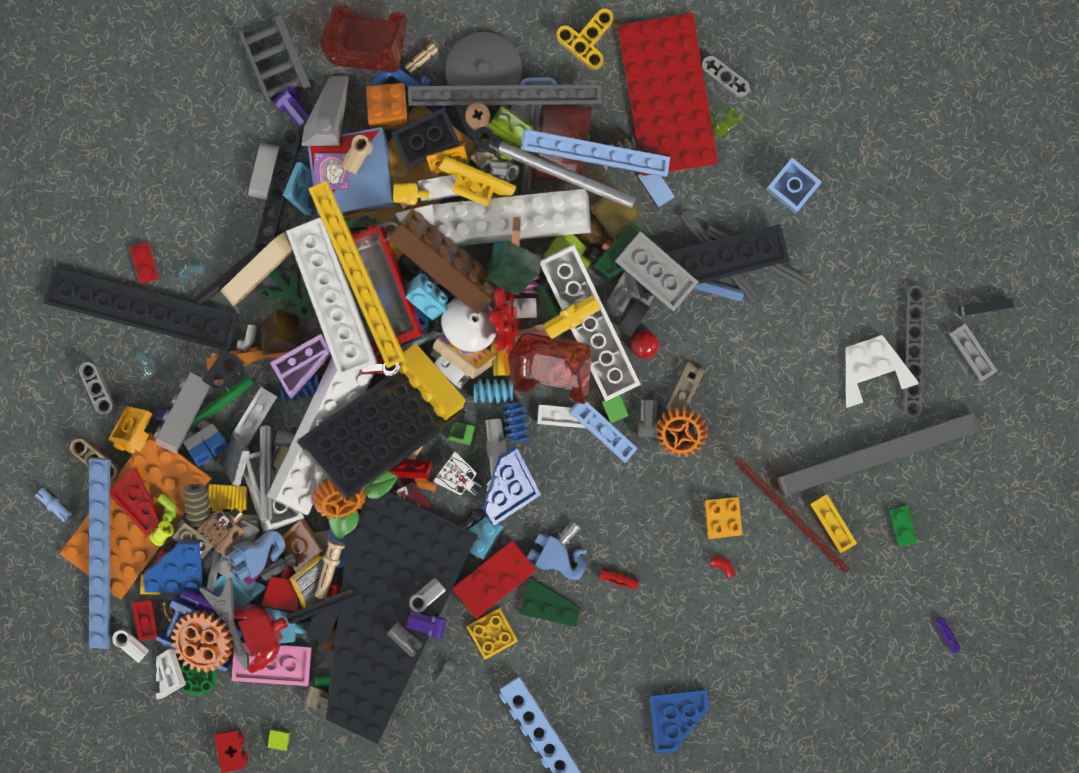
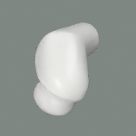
(249, 338)

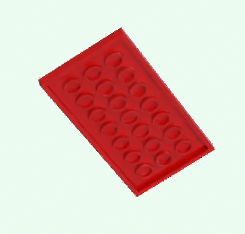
(668, 91)

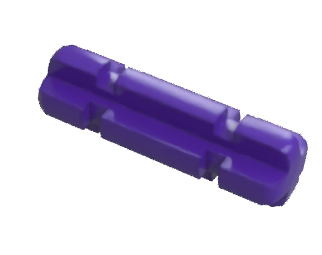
(947, 634)

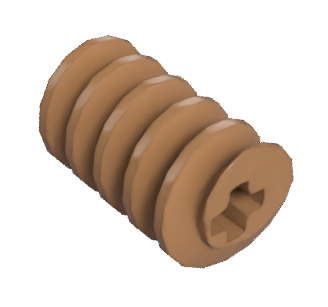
(479, 110)

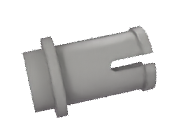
(570, 530)

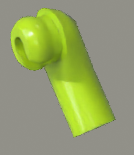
(170, 507)

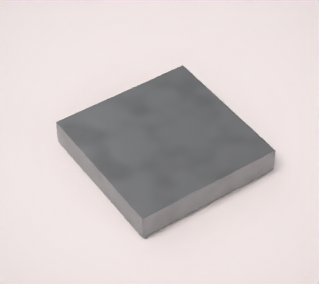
(235, 459)

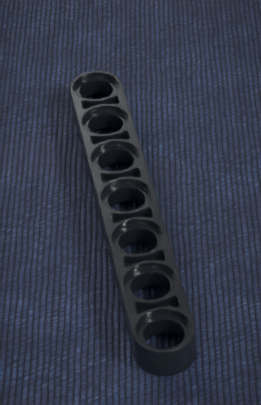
(277, 184)

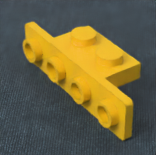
(475, 183)

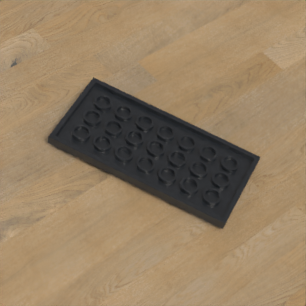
(373, 434)

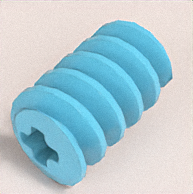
(493, 391)

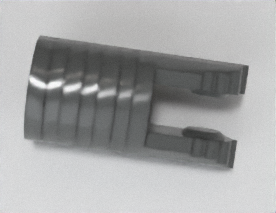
(404, 638)

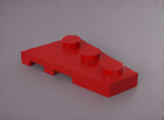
(135, 501)

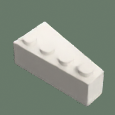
(281, 514)

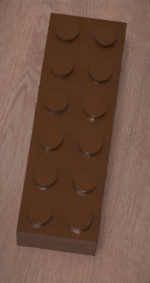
(443, 260)

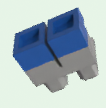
(209, 435)

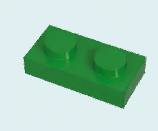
(903, 526)

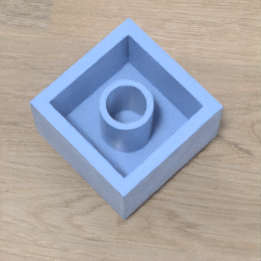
(793, 185)

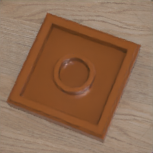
(302, 544)

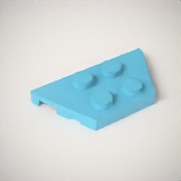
(241, 591)

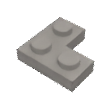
(624, 292)

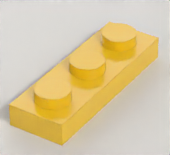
(833, 523)

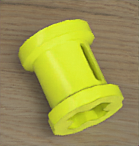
(163, 531)

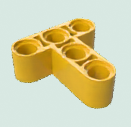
(584, 39)

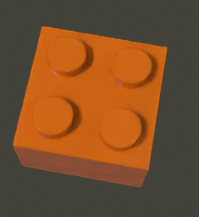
(387, 106)

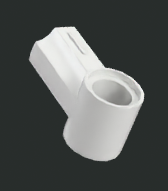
(132, 646)

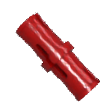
(619, 579)

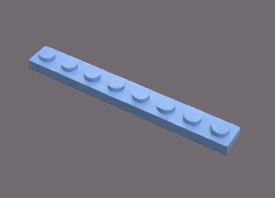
(595, 153)

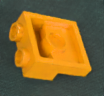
(129, 430)

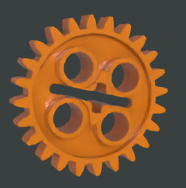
(202, 641)

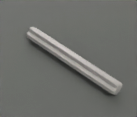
(265, 473)

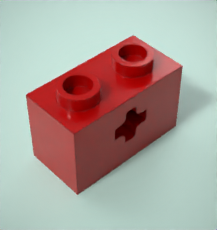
(224, 741)

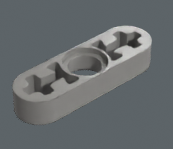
(711, 71)

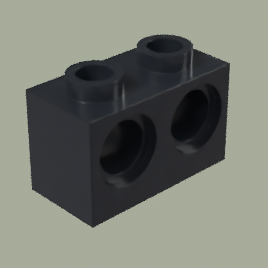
(219, 368)

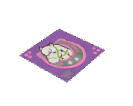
(328, 169)

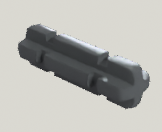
(278, 566)

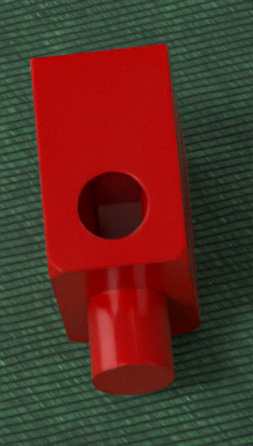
(281, 592)

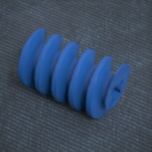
(311, 385)
(516, 422)

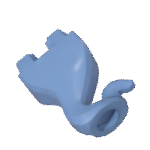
(253, 555)
(555, 557)

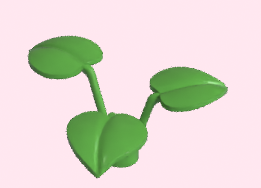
(343, 526)

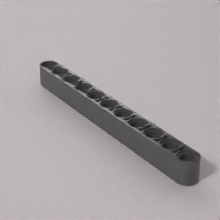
(878, 454)

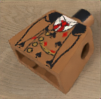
(222, 530)

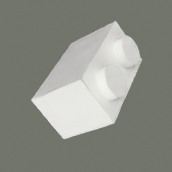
(438, 188)

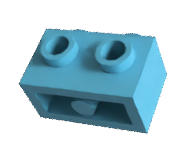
(426, 297)

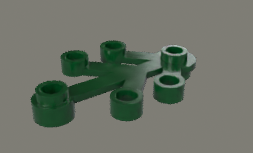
(290, 293)

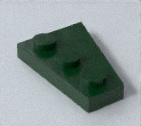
(547, 605)

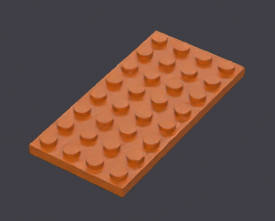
(129, 546)

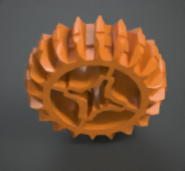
(674, 428)
(331, 503)

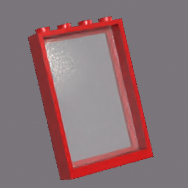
(388, 283)

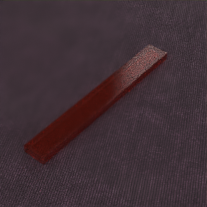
(792, 516)

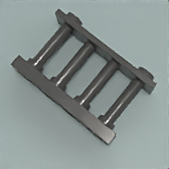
(285, 45)

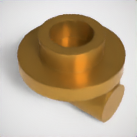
(169, 612)

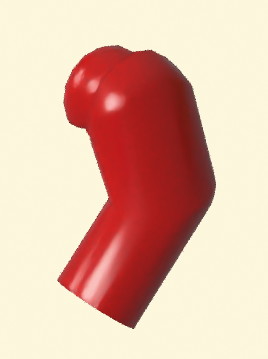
(723, 563)

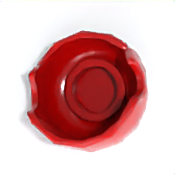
(644, 344)

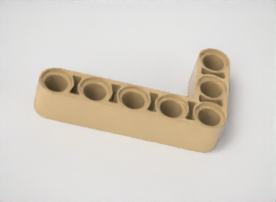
(258, 269)

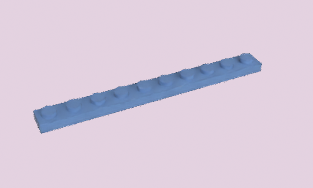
(99, 553)

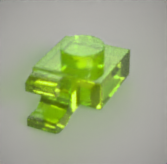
(722, 128)

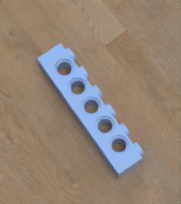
(518, 687)

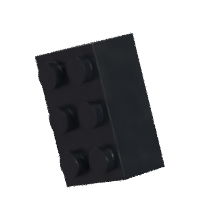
(425, 137)

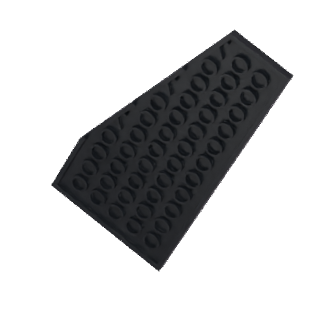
(387, 561)

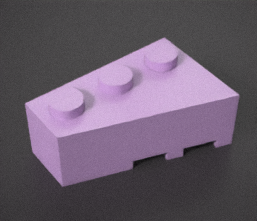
(301, 363)

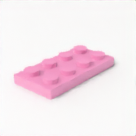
(288, 668)

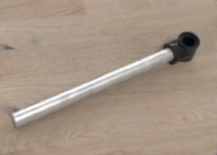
(496, 145)

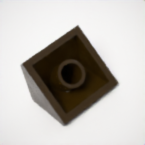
(279, 333)

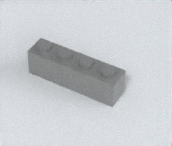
(182, 413)

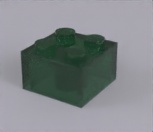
(513, 268)

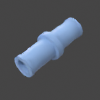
(53, 504)

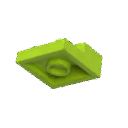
(510, 127)

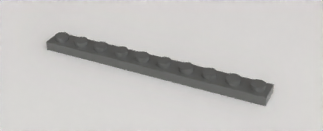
(504, 95)

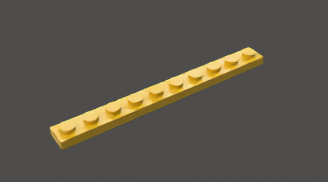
(357, 274)

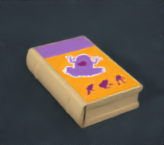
(469, 362)

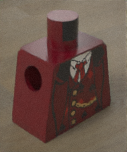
(411, 493)

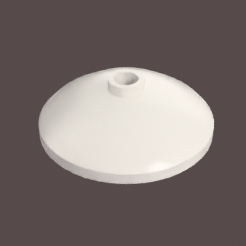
(463, 331)

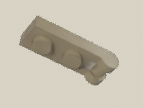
(685, 387)

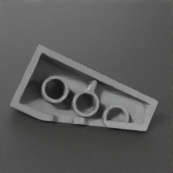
(327, 116)

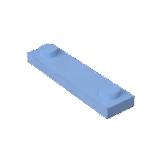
(603, 430)

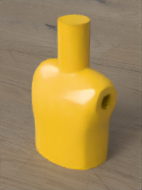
(408, 193)

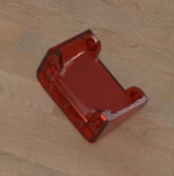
(364, 41)
(568, 122)
(551, 363)

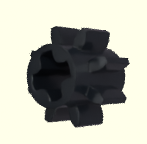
(408, 266)

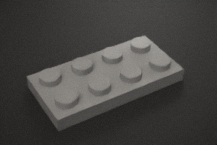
(656, 271)

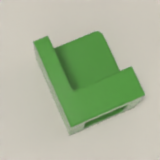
(615, 409)
(461, 433)

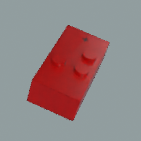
(494, 579)

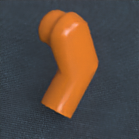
(425, 484)

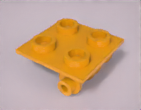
(436, 159)
(723, 517)

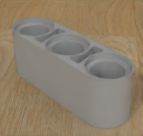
(263, 170)
(89, 382)

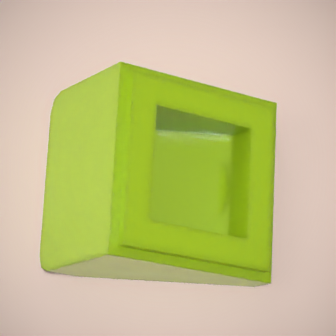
(278, 739)

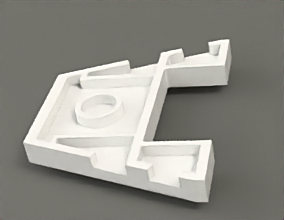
(871, 360)

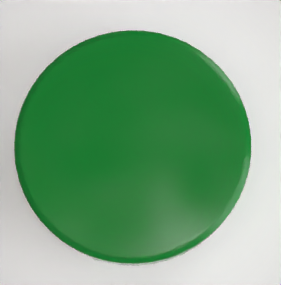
(197, 682)

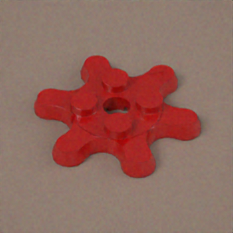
(504, 320)

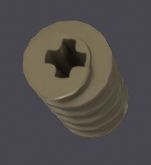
(196, 504)

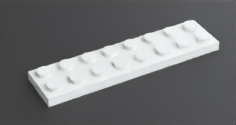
(331, 297)

